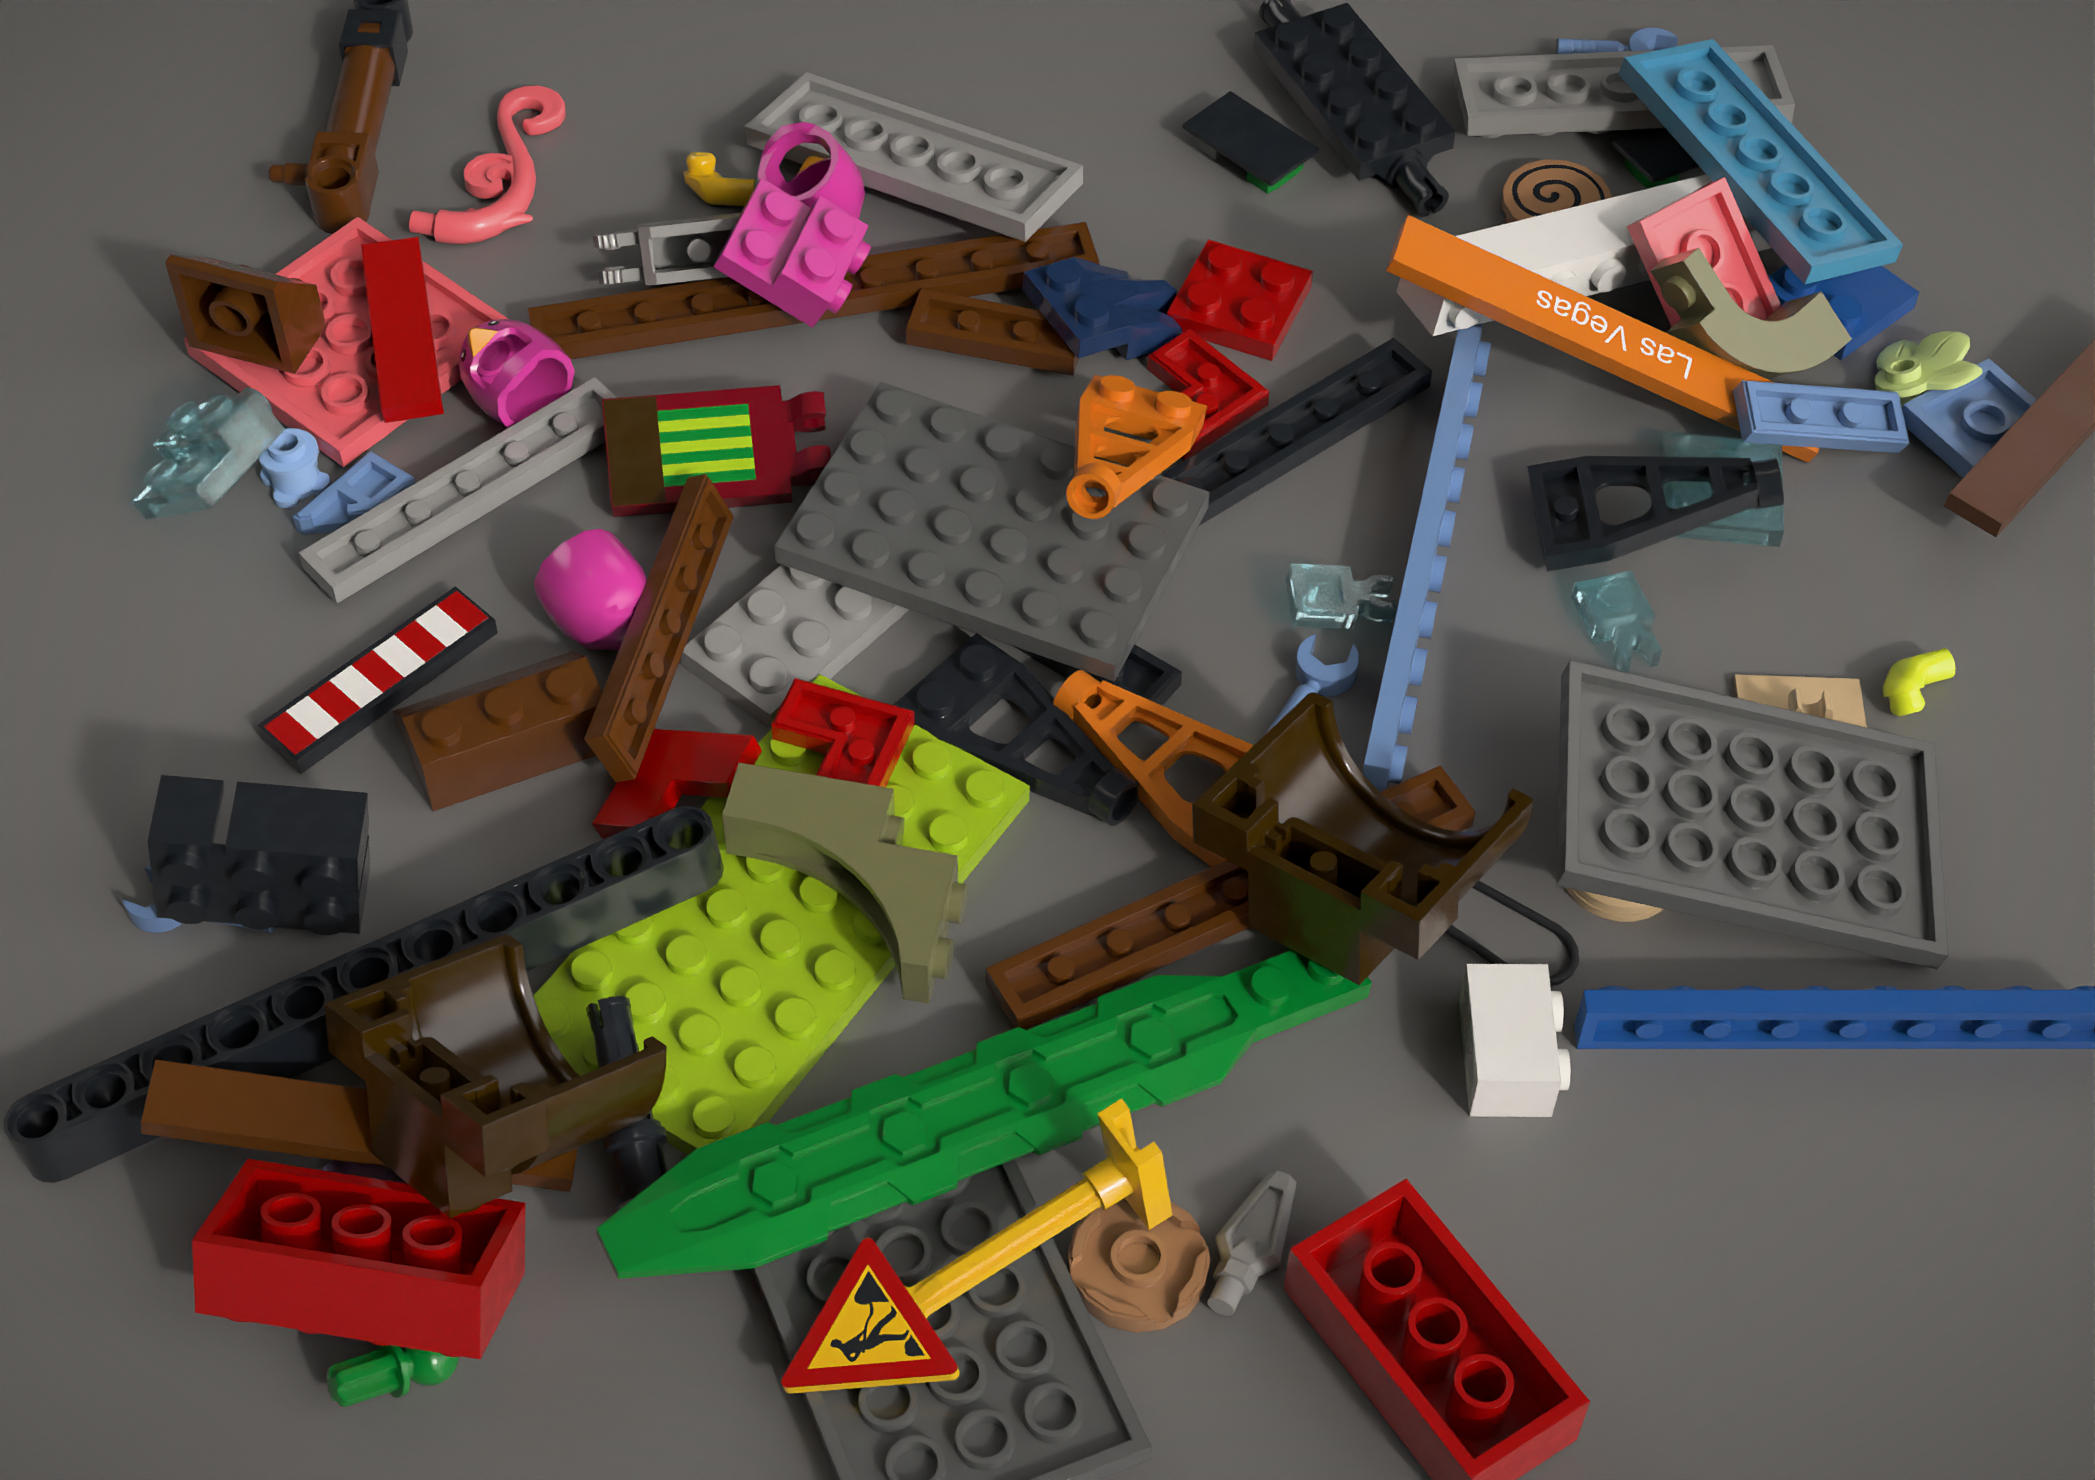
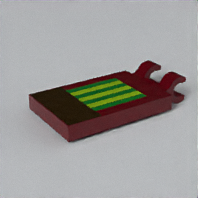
(730, 435)

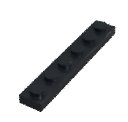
(1303, 426)

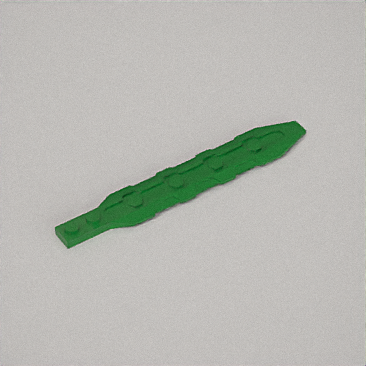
(926, 1131)

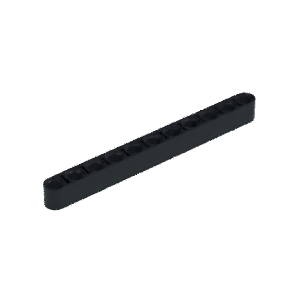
(284, 1026)

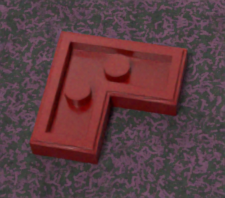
(1211, 379)
(854, 732)
(673, 766)

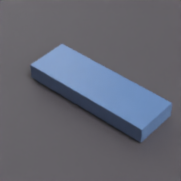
(1820, 417)

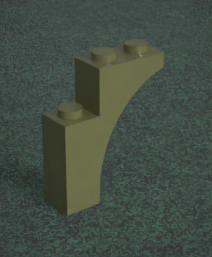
(853, 844)

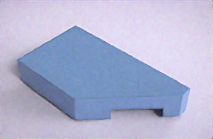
(352, 495)

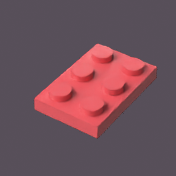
(1715, 225)

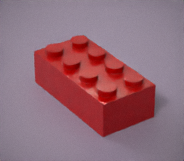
(357, 1260)
(1434, 1341)

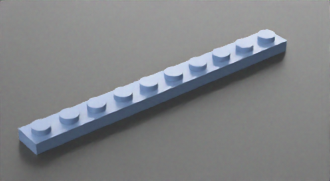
(1424, 568)

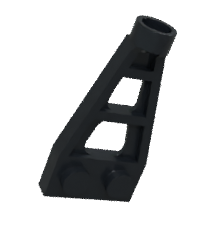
(1571, 520)
(974, 682)

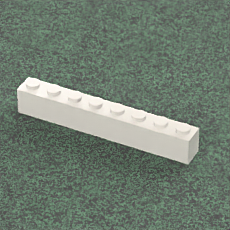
(1575, 247)

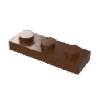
(988, 332)

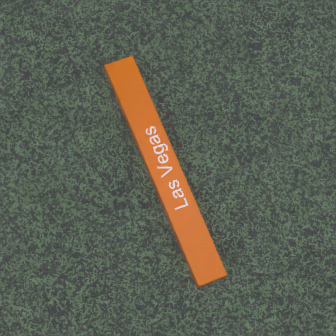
(1571, 323)

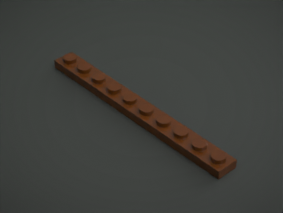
(728, 308)

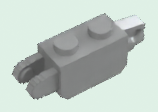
(669, 250)

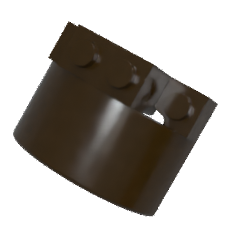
(1334, 858)
(472, 1079)

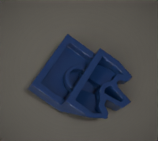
(1102, 307)

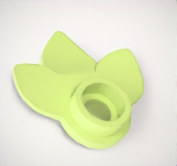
(1925, 366)

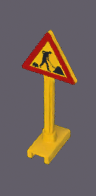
(879, 1329)

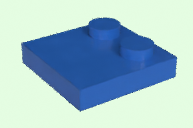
(1862, 300)

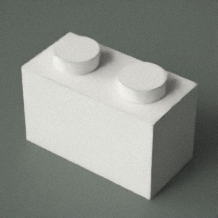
(1511, 1040)

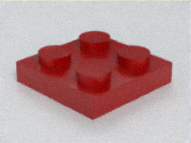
(1241, 299)

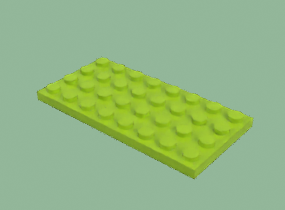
(768, 959)

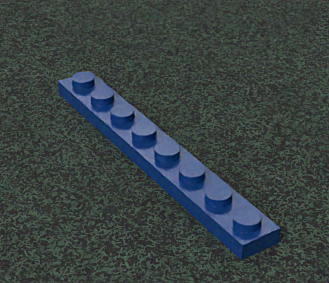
(1836, 1018)

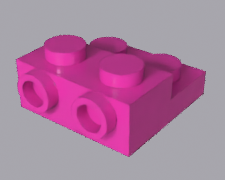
(794, 252)

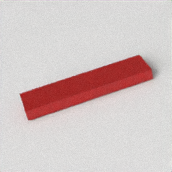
(402, 330)

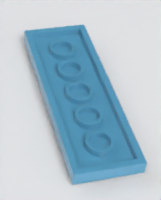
(1768, 164)

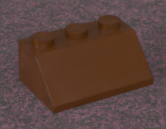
(501, 729)

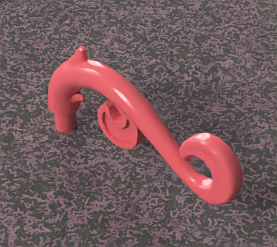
(485, 174)

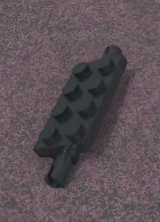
(1357, 97)

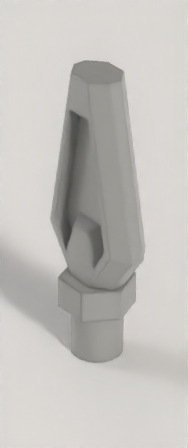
(1252, 1241)

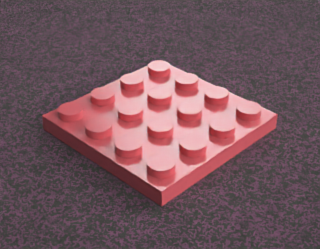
(337, 383)

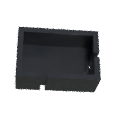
(286, 860)

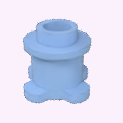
(292, 468)

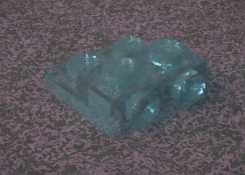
(207, 452)

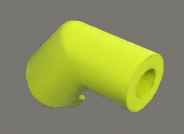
(1911, 675)

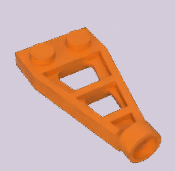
(1118, 404)
(1107, 710)

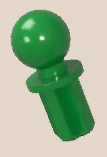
(386, 1372)

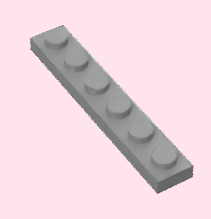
(458, 493)

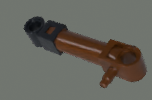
(343, 158)

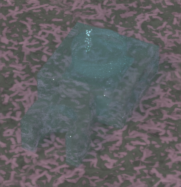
(1331, 598)
(1618, 611)

